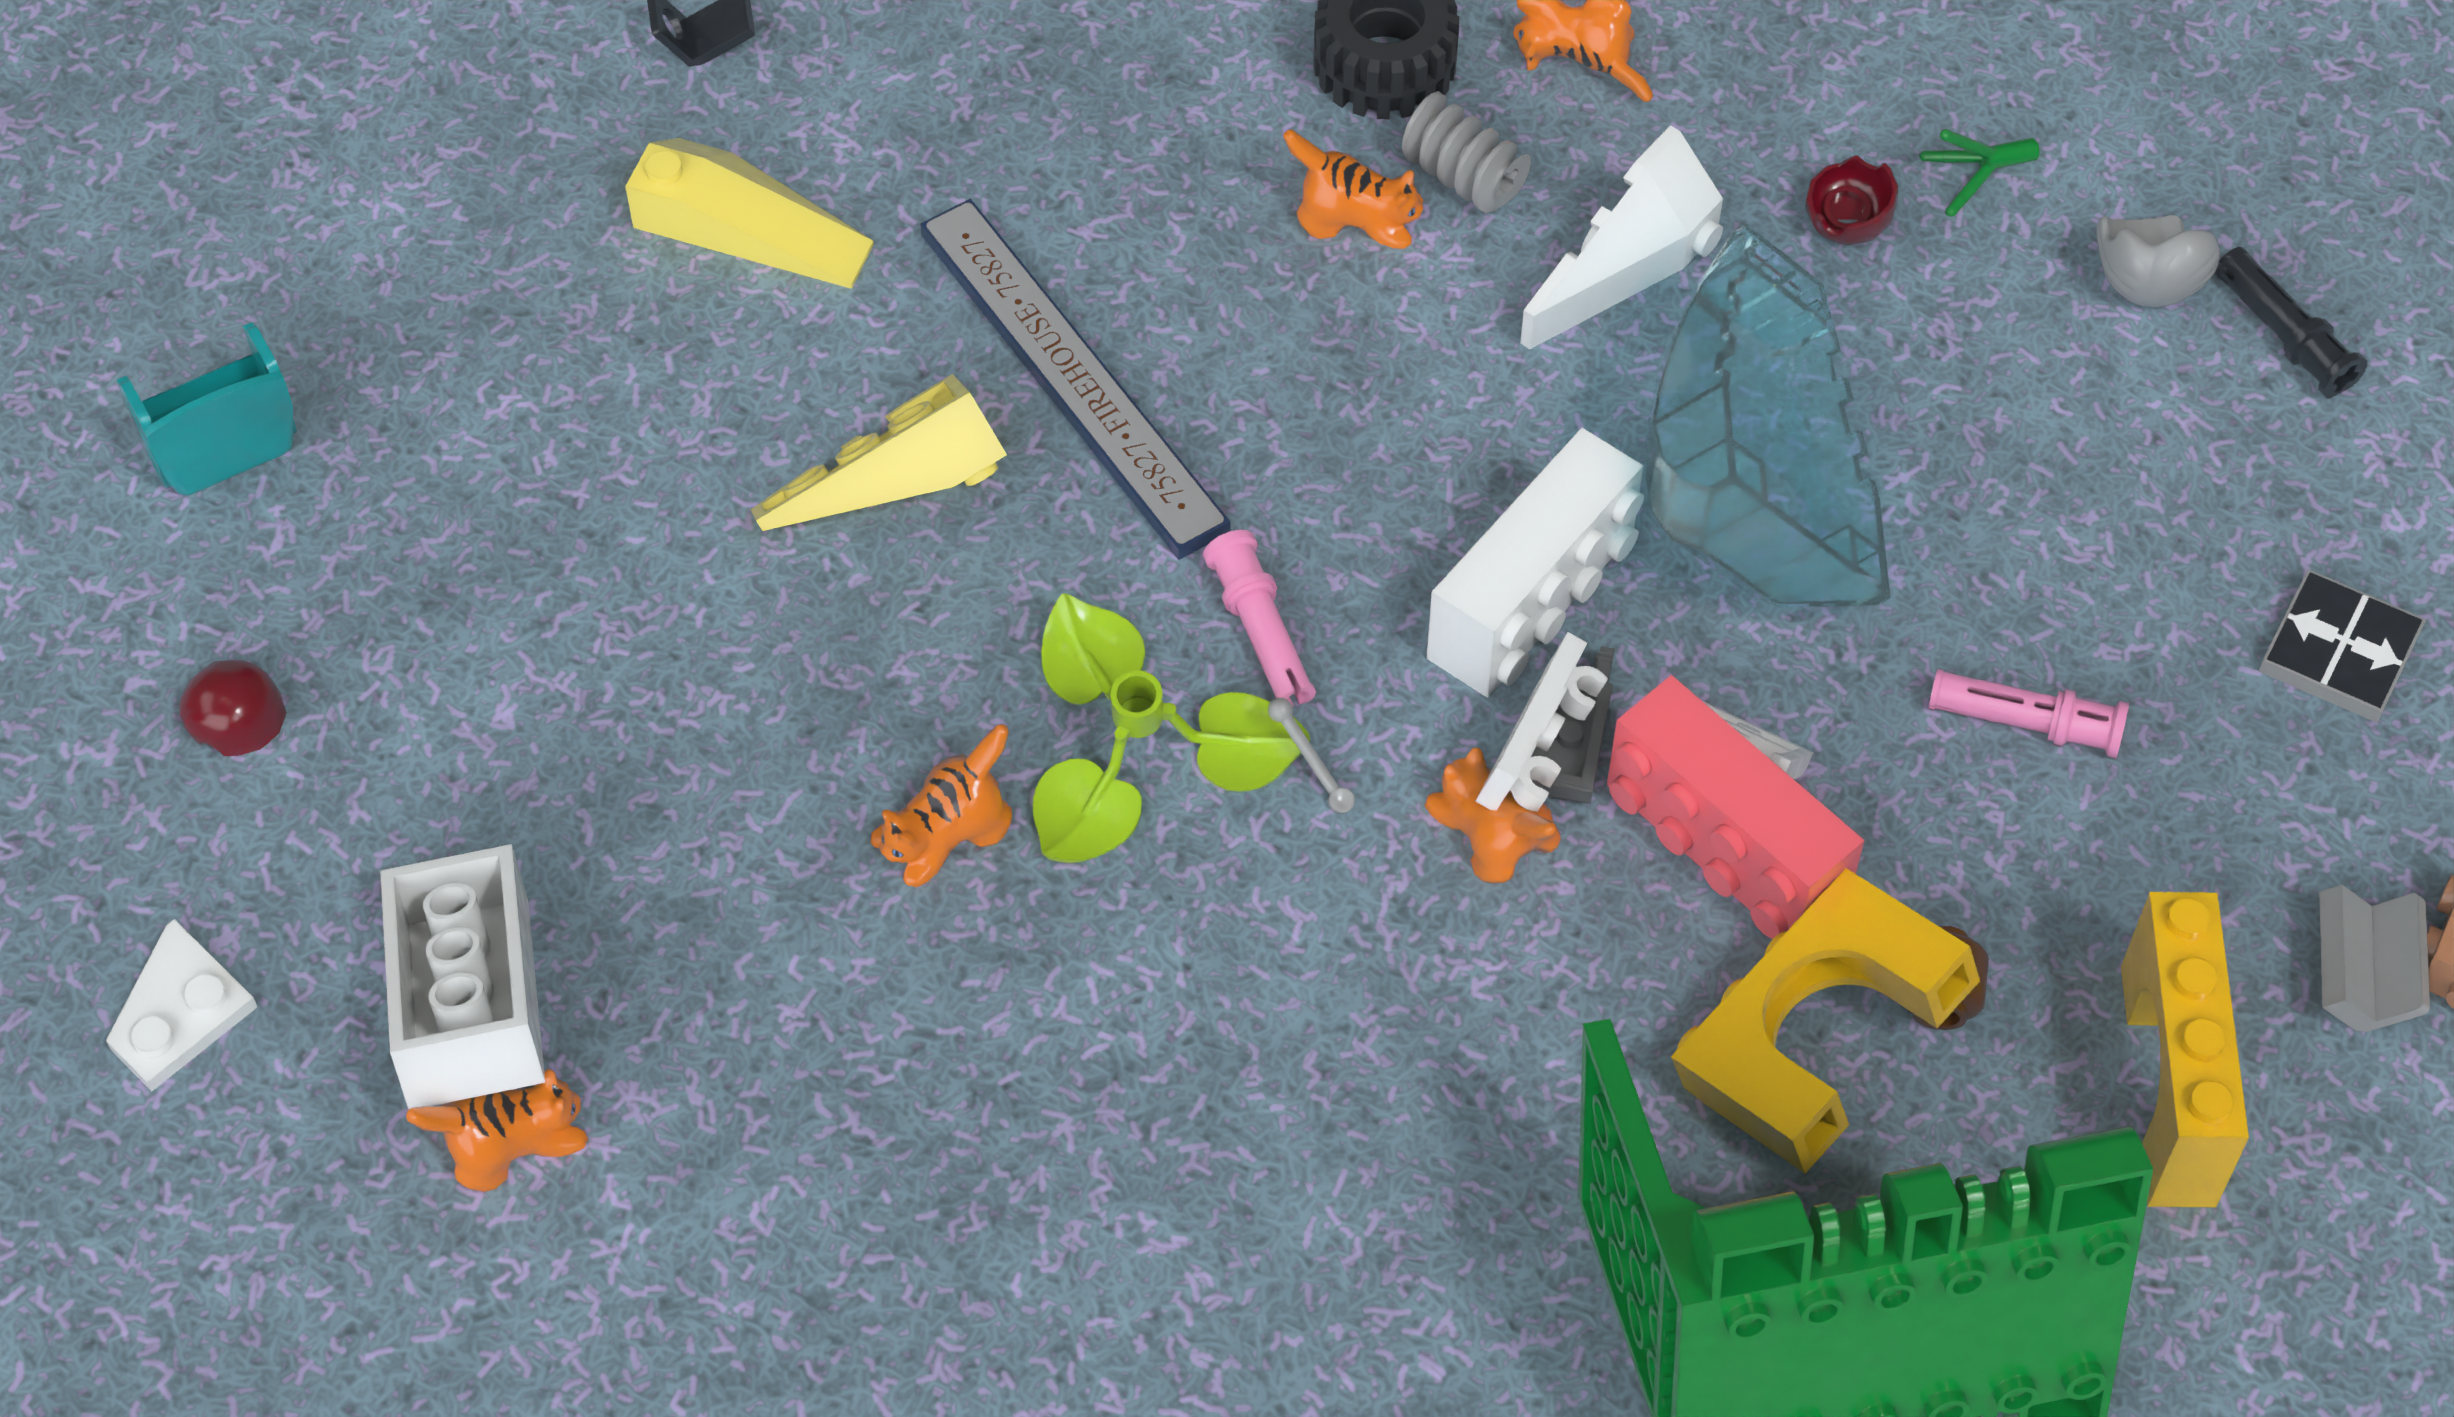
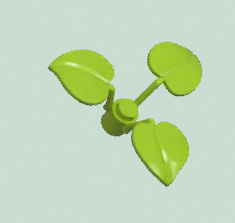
(1097, 651)

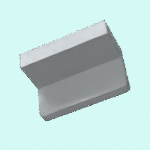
(2373, 959)

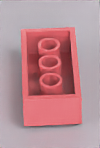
(1727, 807)

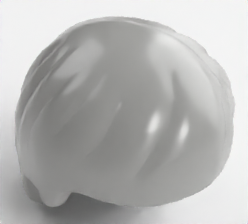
(2156, 259)

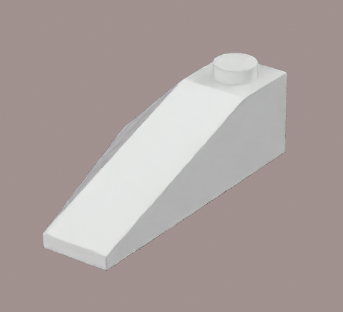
(1647, 237)

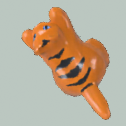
(1591, 34)
(1346, 193)
(954, 806)
(504, 1125)

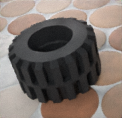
(1385, 74)

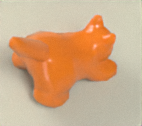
(1495, 835)

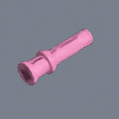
(1251, 596)
(2061, 717)

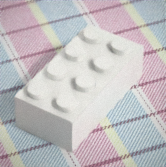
(1535, 564)
(460, 977)

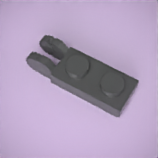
(1580, 742)

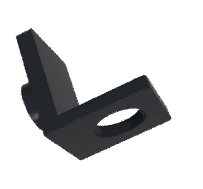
(704, 32)

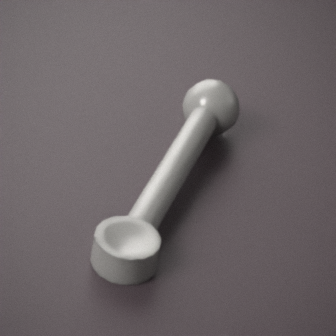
(1340, 799)

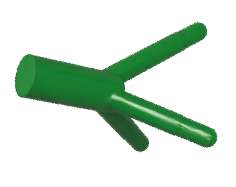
(1987, 156)

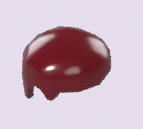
(1852, 193)
(232, 707)

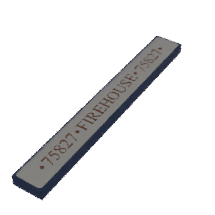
(1075, 379)

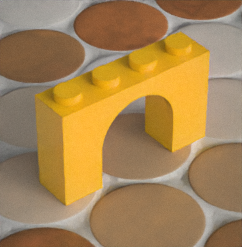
(1842, 939)
(2181, 983)

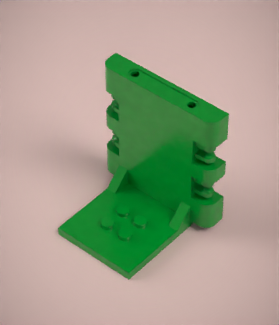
(1879, 1310)

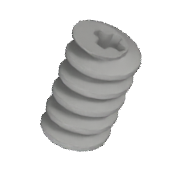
(1462, 155)

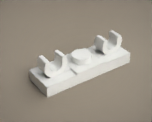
(1540, 726)

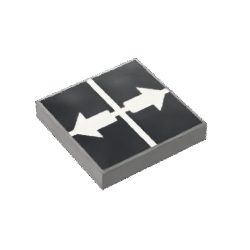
(2342, 645)

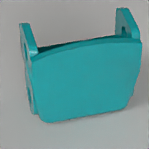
(216, 421)

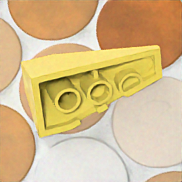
(738, 210)
(928, 448)

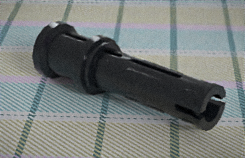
(2305, 338)

